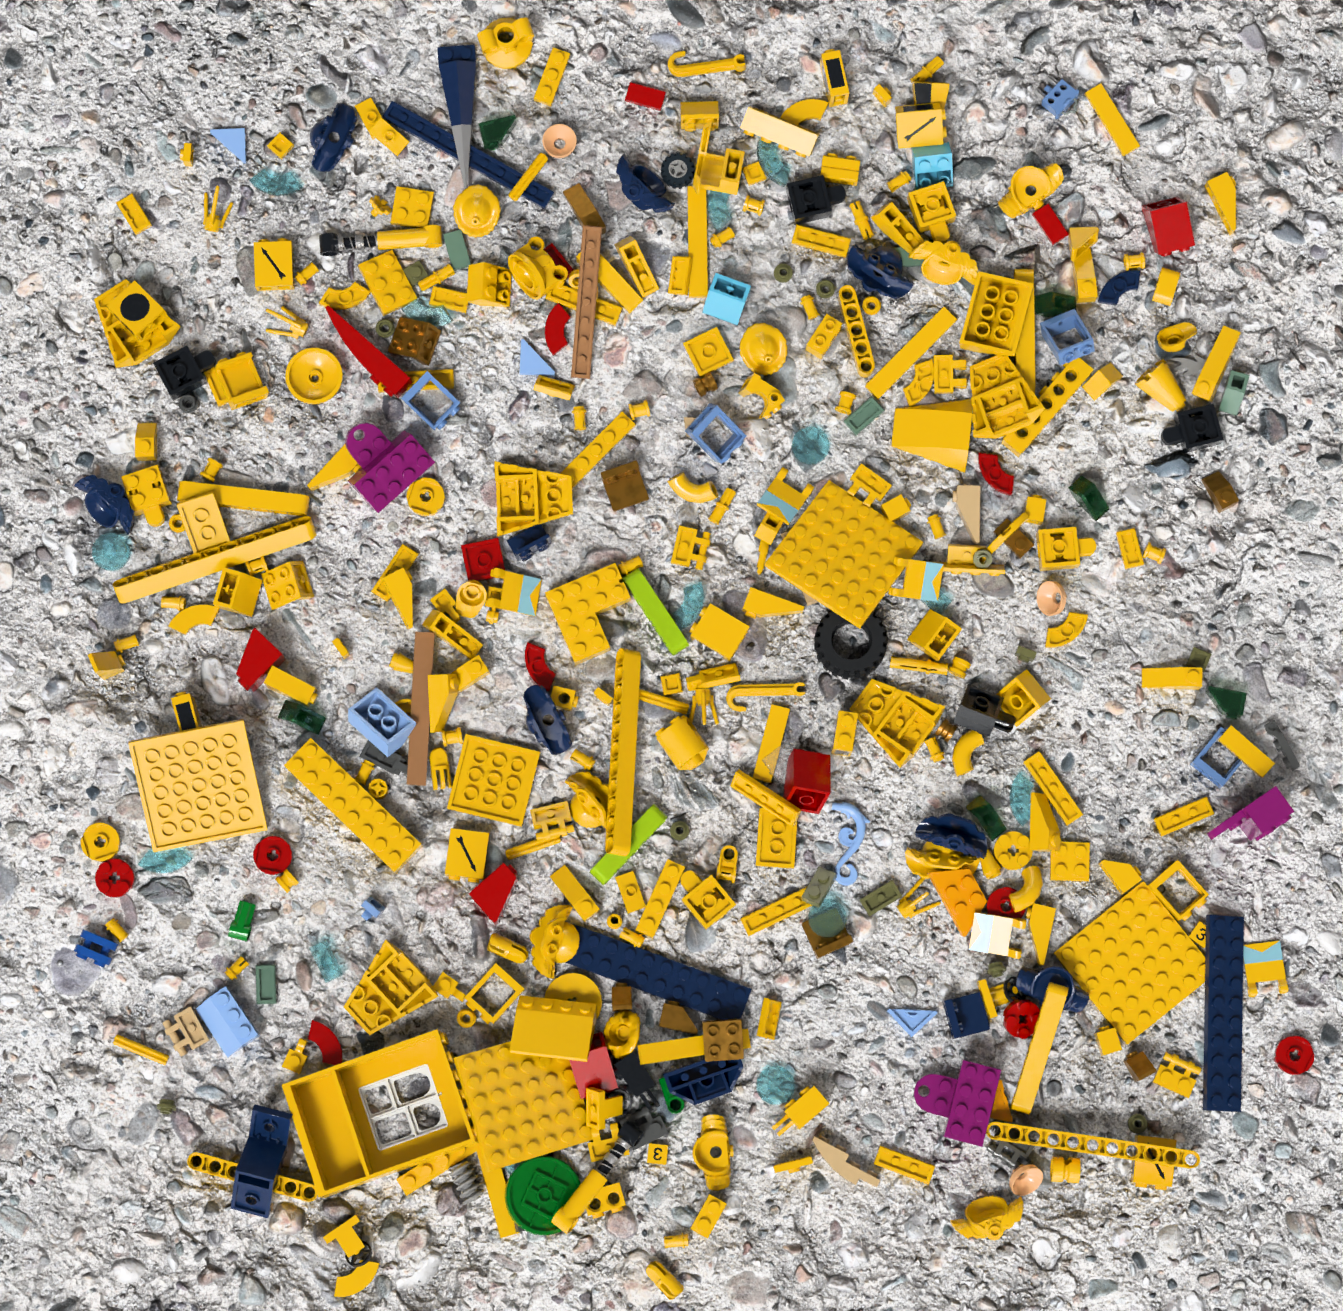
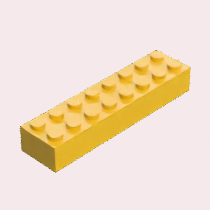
(353, 805)

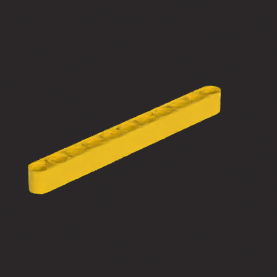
(214, 559)
(623, 752)
(1101, 1142)

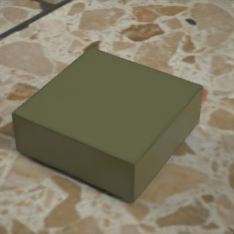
(1198, 658)

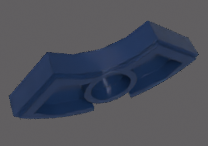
(1118, 286)

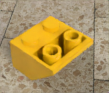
(697, 114)
(488, 285)
(237, 592)
(934, 634)

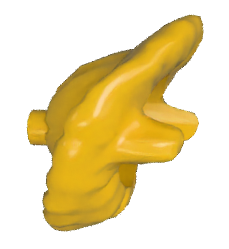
(476, 211)
(763, 349)
(622, 1033)

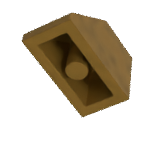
(1220, 491)
(621, 997)
(676, 1018)
(1139, 1065)

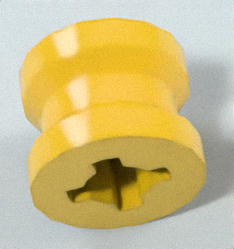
(959, 667)
(376, 786)
(287, 880)

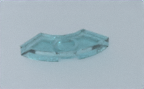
(771, 163)
(275, 185)
(718, 209)
(436, 316)
(691, 606)
(1019, 799)
(165, 862)

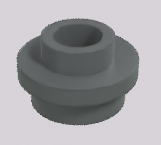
(188, 397)

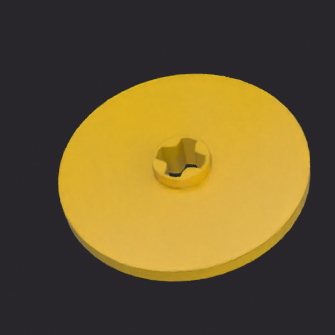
(577, 986)

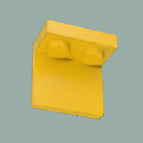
(287, 584)

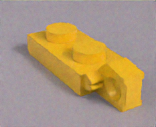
(713, 677)

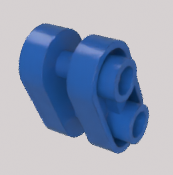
(100, 959)

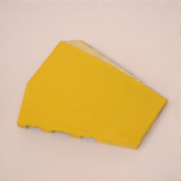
(122, 343)
(1001, 398)
(935, 432)
(530, 497)
(896, 719)
(389, 990)

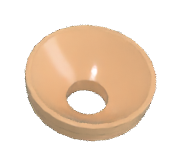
(556, 132)
(1047, 598)
(1027, 1182)

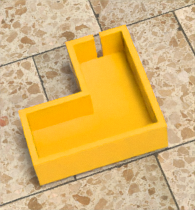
(577, 607)

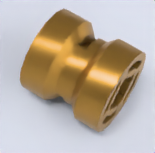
(705, 384)

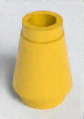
(401, 663)
(990, 866)

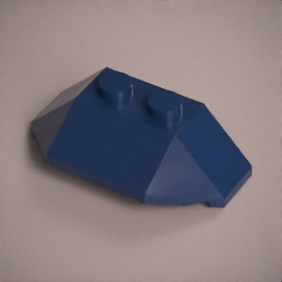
(704, 1080)

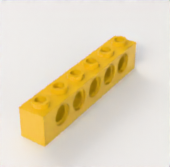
(1081, 371)

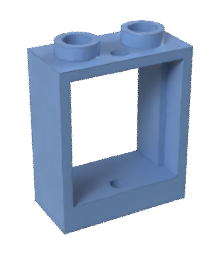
(1068, 321)
(417, 387)
(703, 421)
(1209, 772)

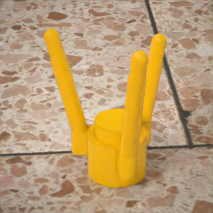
(212, 221)
(298, 325)
(703, 698)
(907, 907)

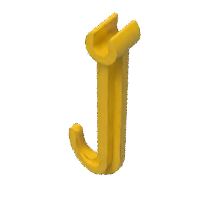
(705, 67)
(761, 690)

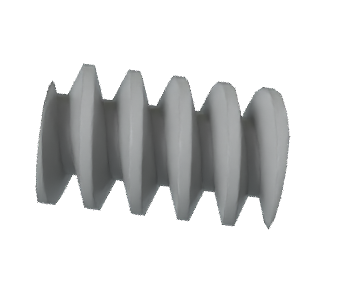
(466, 1182)

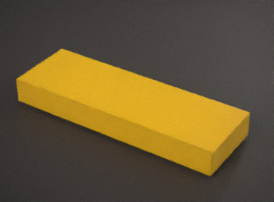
(821, 241)
(403, 559)
(1246, 751)
(1183, 816)
(904, 1165)

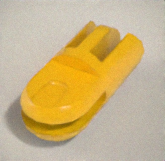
(439, 762)
(507, 948)
(664, 1280)

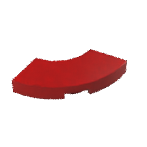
(555, 328)
(994, 474)
(536, 666)
(327, 1042)

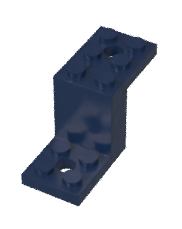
(261, 1161)

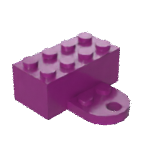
(384, 465)
(1258, 817)
(962, 1100)

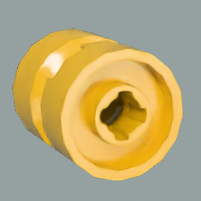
(1065, 1169)

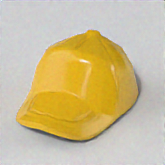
(1175, 337)
(470, 598)

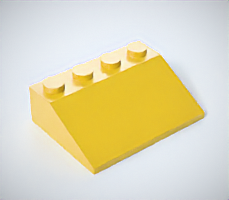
(995, 315)
(553, 1028)

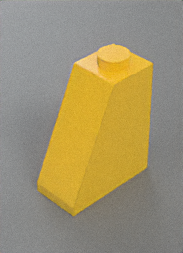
(290, 687)

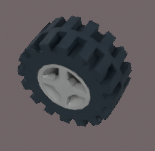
(677, 163)

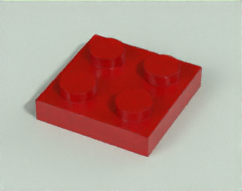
(482, 558)

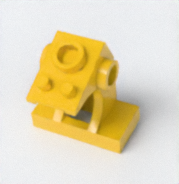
(755, 385)

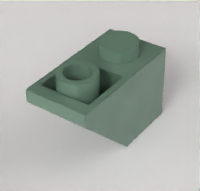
(1233, 392)

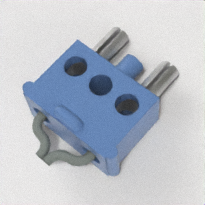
(1061, 103)

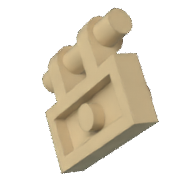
(190, 1027)

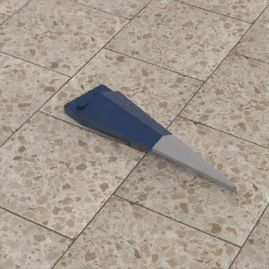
(458, 74)

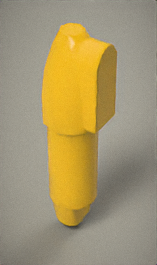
(763, 550)

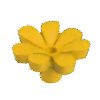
(379, 207)

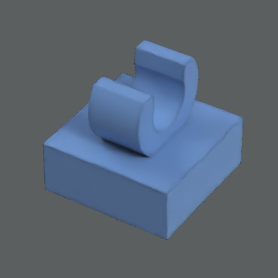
(372, 908)

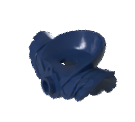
(326, 152)
(642, 186)
(884, 261)
(107, 502)
(538, 705)
(953, 833)
(1034, 984)

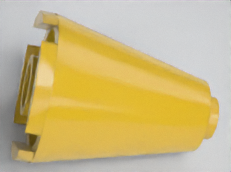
(1162, 386)

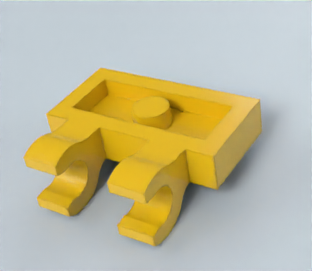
(943, 374)
(869, 482)
(599, 1147)

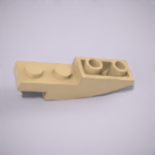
(836, 1159)

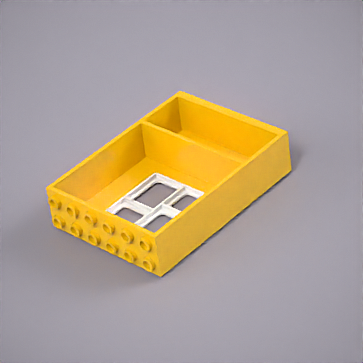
(341, 1131)

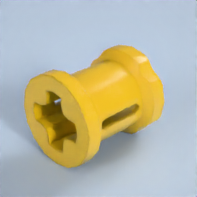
(753, 205)
(1134, 261)
(845, 402)
(639, 410)
(211, 470)
(1154, 553)
(257, 566)
(452, 736)

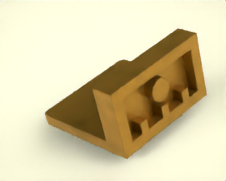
(414, 340)
(624, 486)
(824, 946)
(723, 1040)

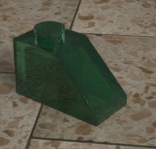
(496, 131)
(1053, 304)
(1088, 497)
(1227, 701)
(302, 717)
(986, 817)

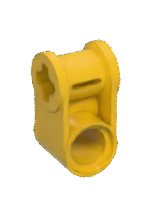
(727, 866)

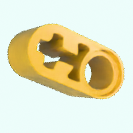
(1166, 286)

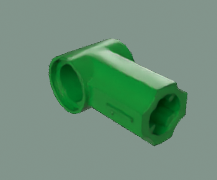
(241, 925)
(670, 1097)

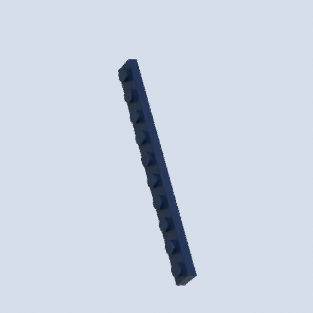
(478, 160)

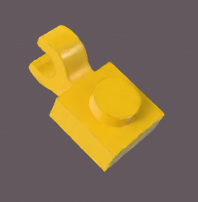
(444, 602)
(447, 986)
(295, 1058)

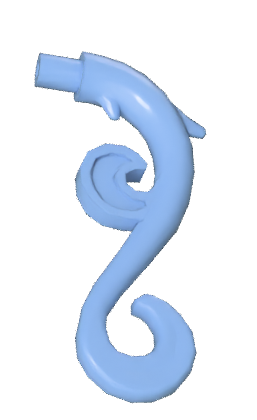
(843, 836)

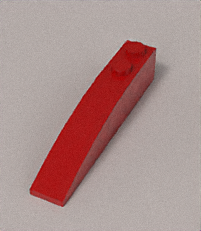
(374, 361)

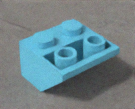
(932, 165)
(726, 299)

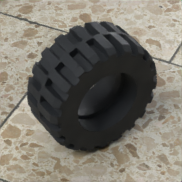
(850, 667)

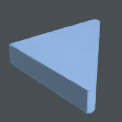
(233, 140)
(532, 363)
(911, 1020)

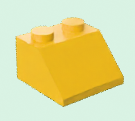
(1023, 697)

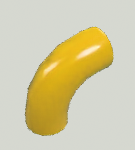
(692, 492)
(963, 751)
(1030, 891)

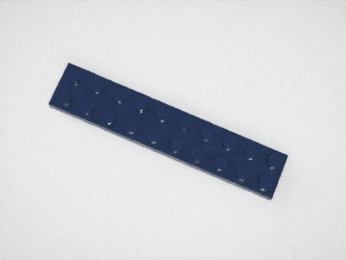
(659, 976)
(1223, 1013)

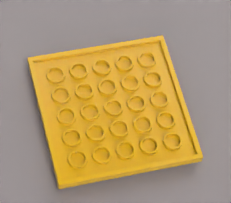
(843, 554)
(198, 785)
(1134, 962)
(521, 1104)

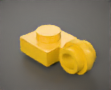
(492, 616)

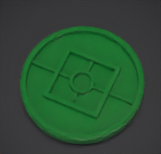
(537, 1193)

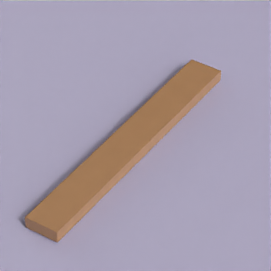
(586, 302)
(420, 709)

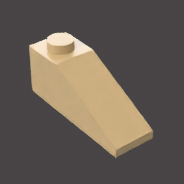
(968, 507)

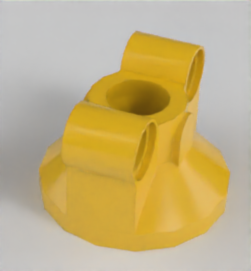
(508, 54)
(535, 269)

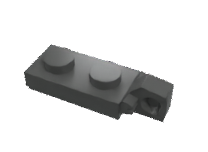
(1282, 745)
(392, 764)

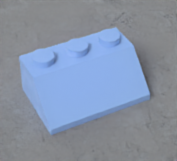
(381, 721)
(227, 1021)

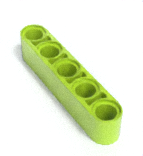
(655, 612)
(641, 832)

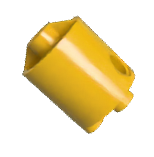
(683, 743)

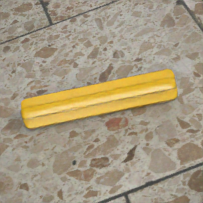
(528, 176)
(662, 701)
(531, 846)
(141, 1049)

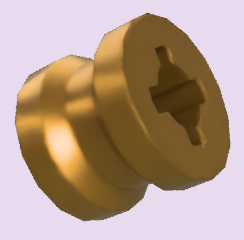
(946, 730)

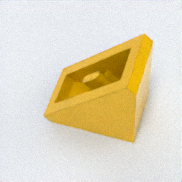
(1080, 240)
(1102, 381)

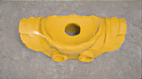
(1045, 181)
(945, 262)
(584, 804)
(938, 859)
(553, 940)
(715, 1170)
(989, 1217)

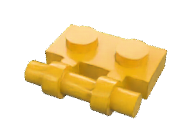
(684, 547)
(549, 816)
(1173, 1080)

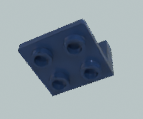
(529, 542)
(966, 1015)

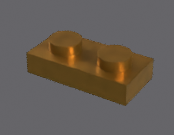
(1017, 542)

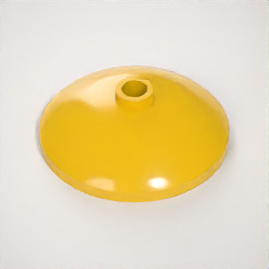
(313, 363)

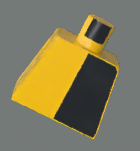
(930, 92)

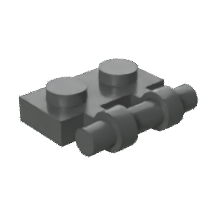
(653, 1128)
(1019, 1149)

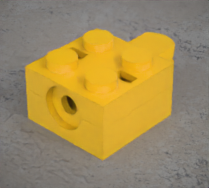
(930, 211)
(146, 495)
(1062, 550)
(705, 899)
(803, 1109)

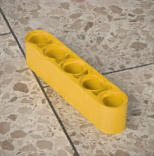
(856, 322)

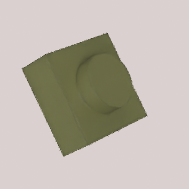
(415, 273)
(1024, 654)

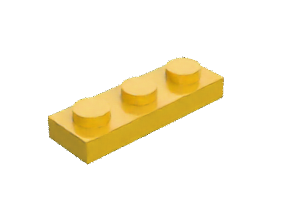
(552, 76)

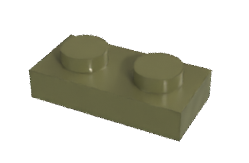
(819, 887)
(880, 898)

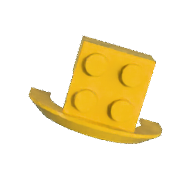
(717, 171)

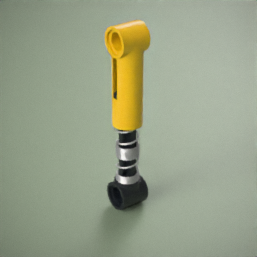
(428, 236)
(569, 1214)

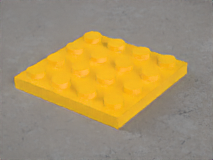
(493, 780)

